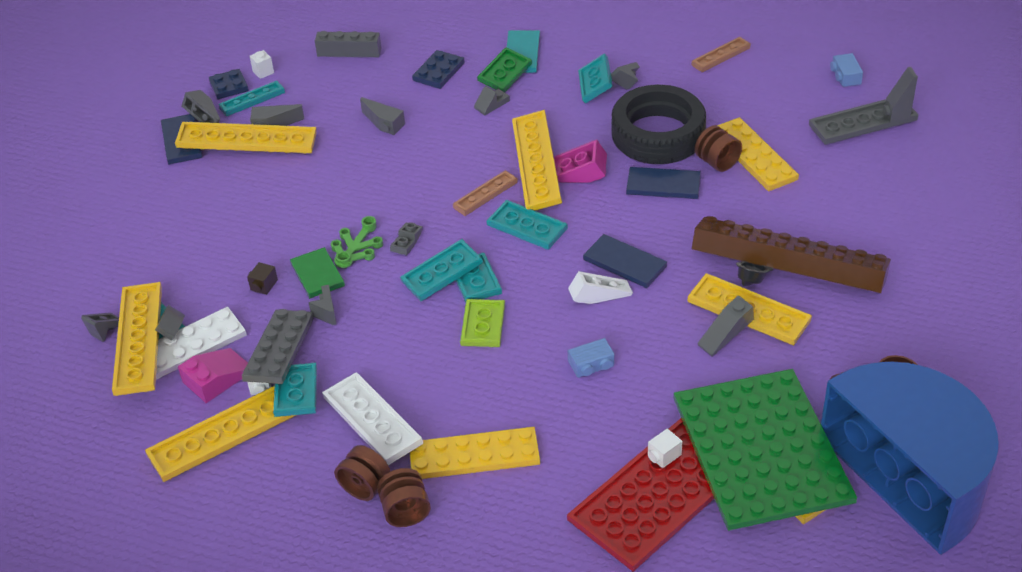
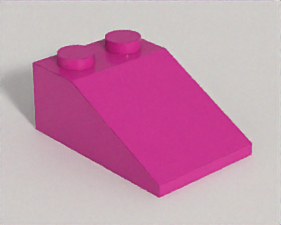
(581, 163)
(212, 372)

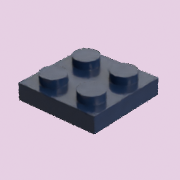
(228, 84)

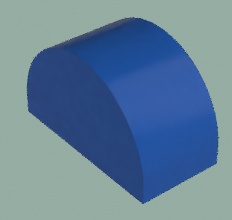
(915, 443)

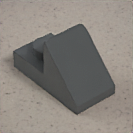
(625, 75)
(490, 100)
(323, 308)
(100, 323)

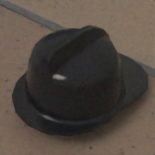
(751, 273)

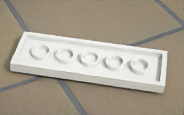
(198, 338)
(372, 418)

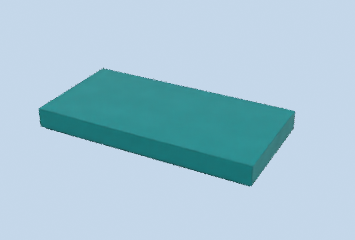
(525, 43)
(527, 224)
(441, 270)

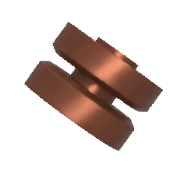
(361, 472)

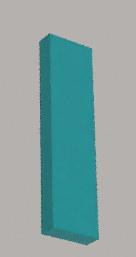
(251, 98)

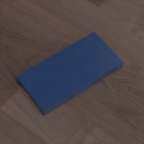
(170, 130)
(663, 182)
(625, 260)

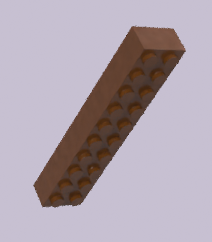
(791, 253)

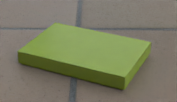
(482, 323)

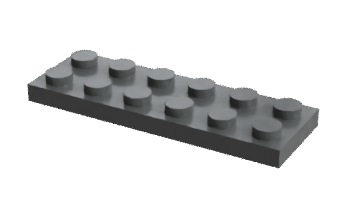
(854, 122)
(278, 347)

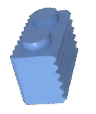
(846, 70)
(591, 357)

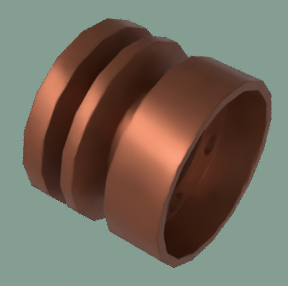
(718, 148)
(403, 497)

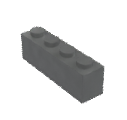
(348, 44)

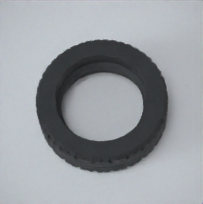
(657, 101)

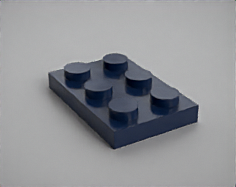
(438, 69)

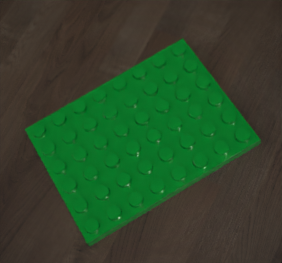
(763, 449)

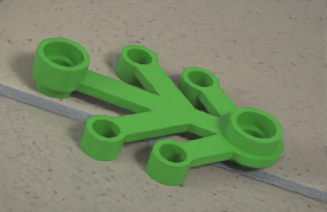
(345, 258)

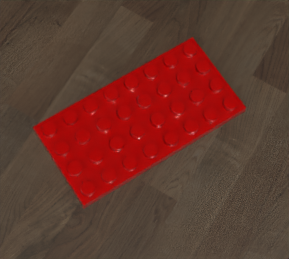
(644, 504)

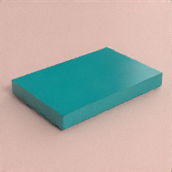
(595, 78)
(479, 282)
(297, 392)

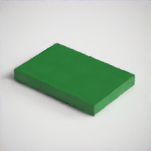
(504, 70)
(316, 270)

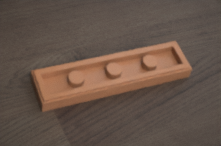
(721, 54)
(485, 193)

